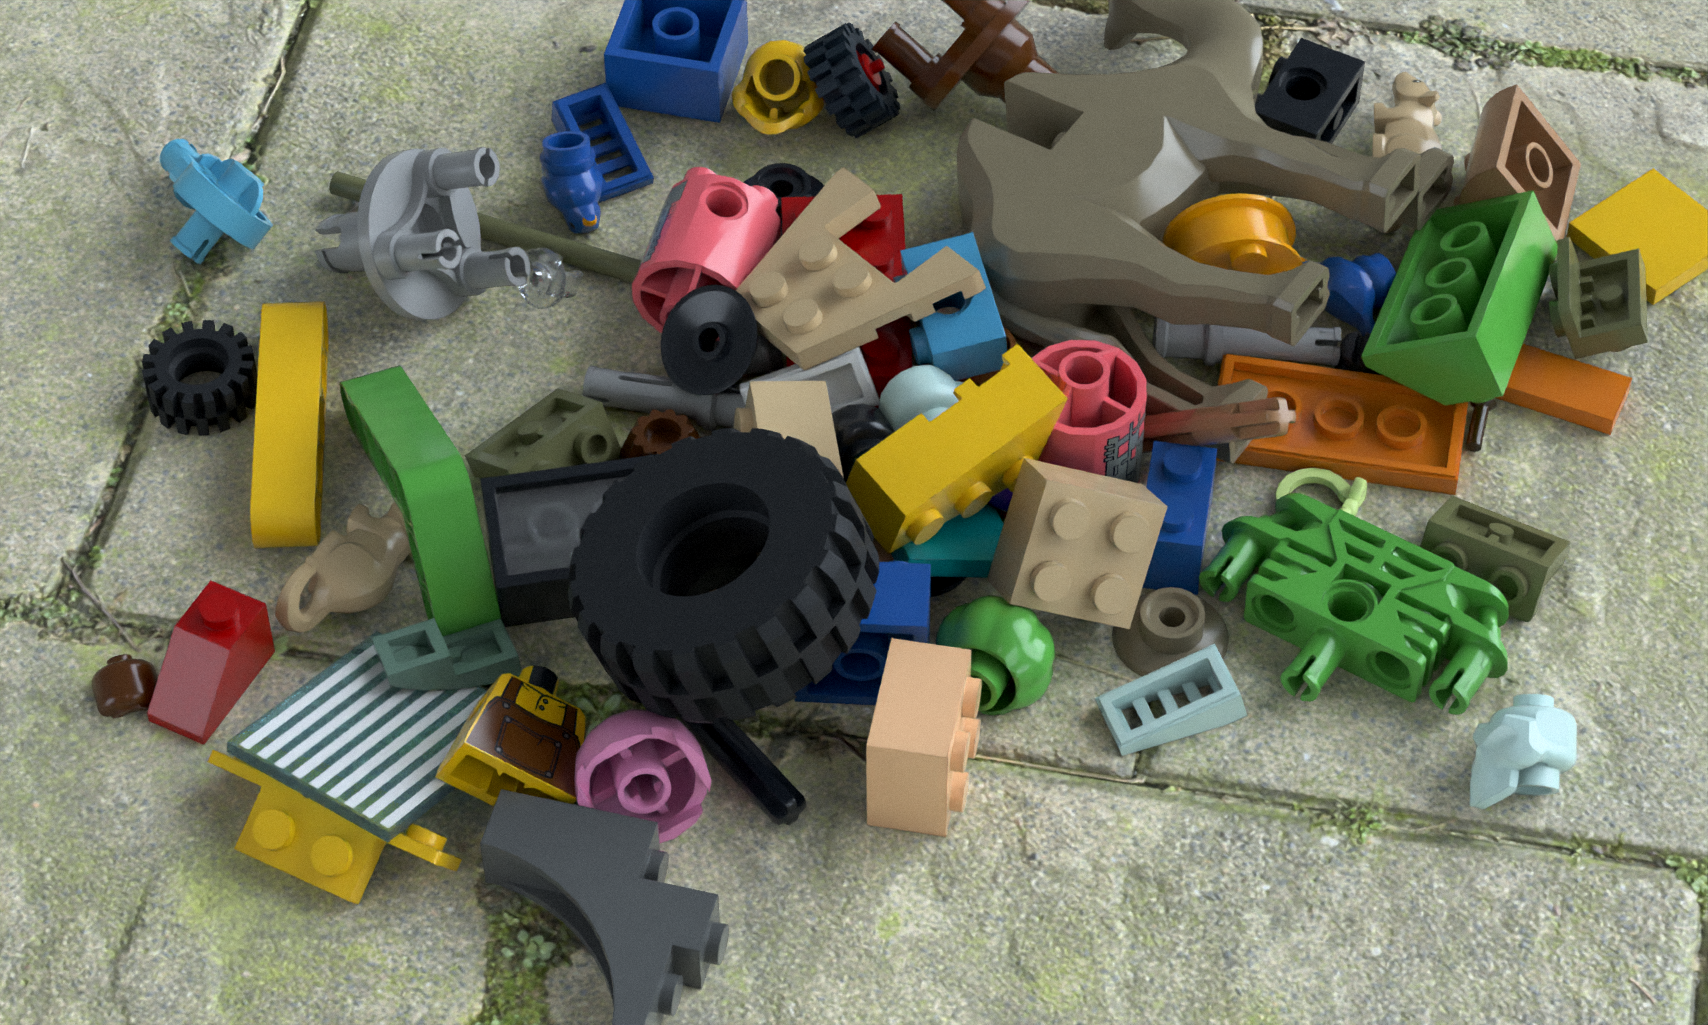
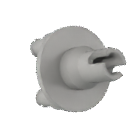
(422, 233)

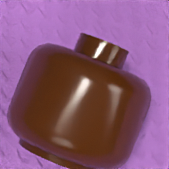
(124, 686)

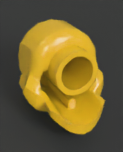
(777, 89)

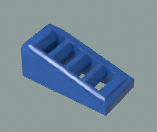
(600, 104)

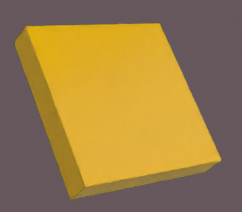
(1656, 219)

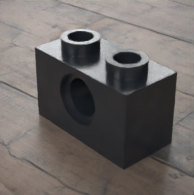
(1311, 92)

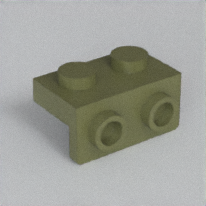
(1599, 301)

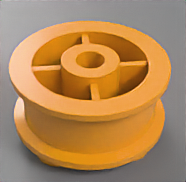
(1236, 234)

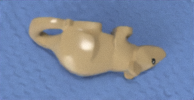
(1408, 123)
(346, 570)

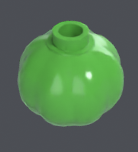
(1003, 645)

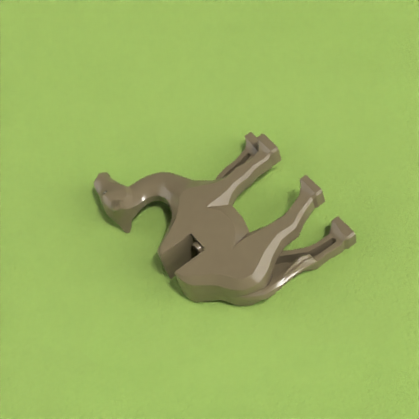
(1102, 164)

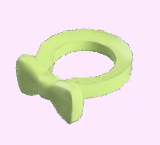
(1350, 496)

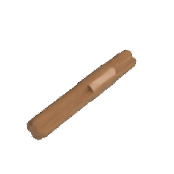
(1219, 423)

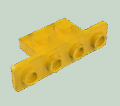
(316, 842)

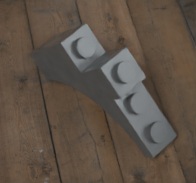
(608, 887)

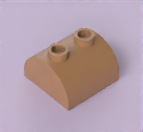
(1519, 154)

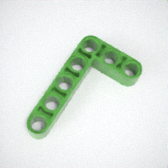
(431, 492)

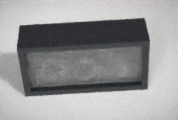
(537, 523)

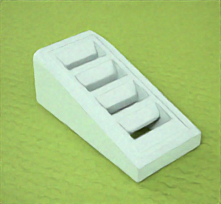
(1183, 675)

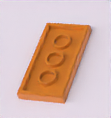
(1354, 425)

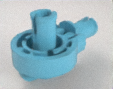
(220, 192)

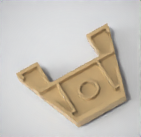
(824, 298)

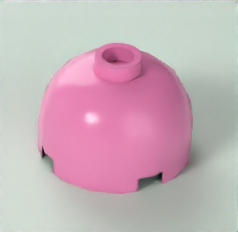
(643, 770)

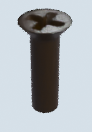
(1478, 424)

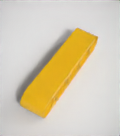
(290, 425)

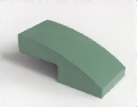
(425, 660)

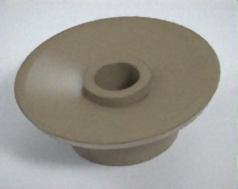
(1168, 628)

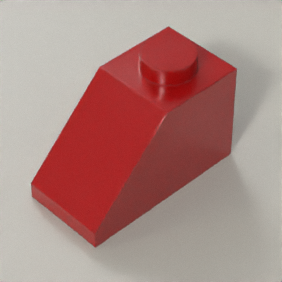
(210, 661)

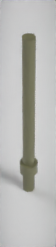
(520, 236)

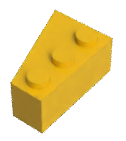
(960, 457)

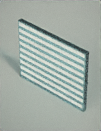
(360, 742)

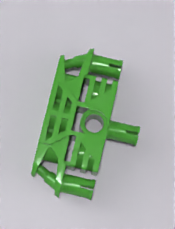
(1361, 603)

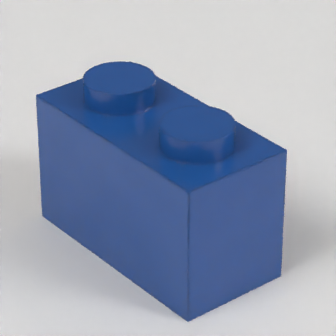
(1184, 482)

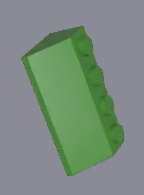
(1464, 299)

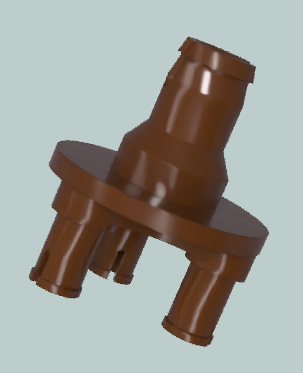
(983, 56)

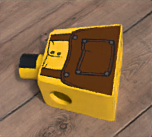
(518, 741)

